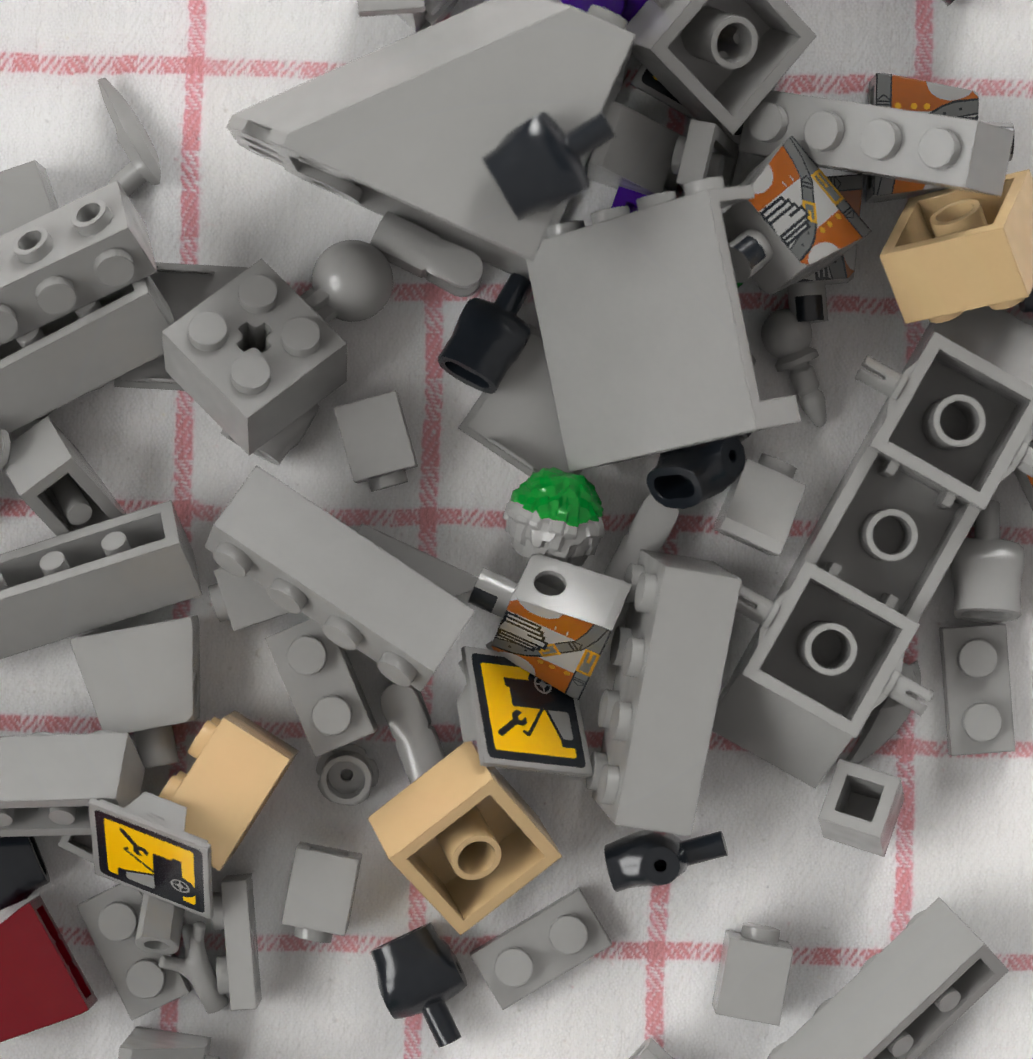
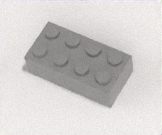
(663, 691)

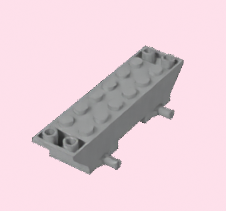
(883, 545)

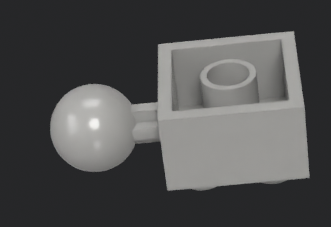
(719, 52)
(266, 354)

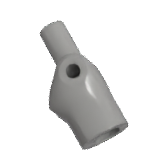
(988, 572)

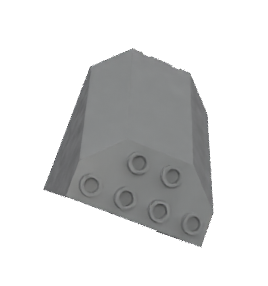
(421, 114)

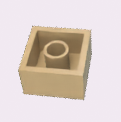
(962, 251)
(229, 781)
(464, 837)

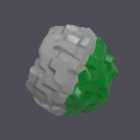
(555, 516)

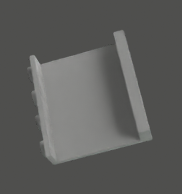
(648, 329)

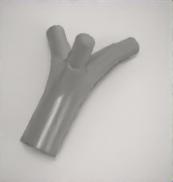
(197, 967)

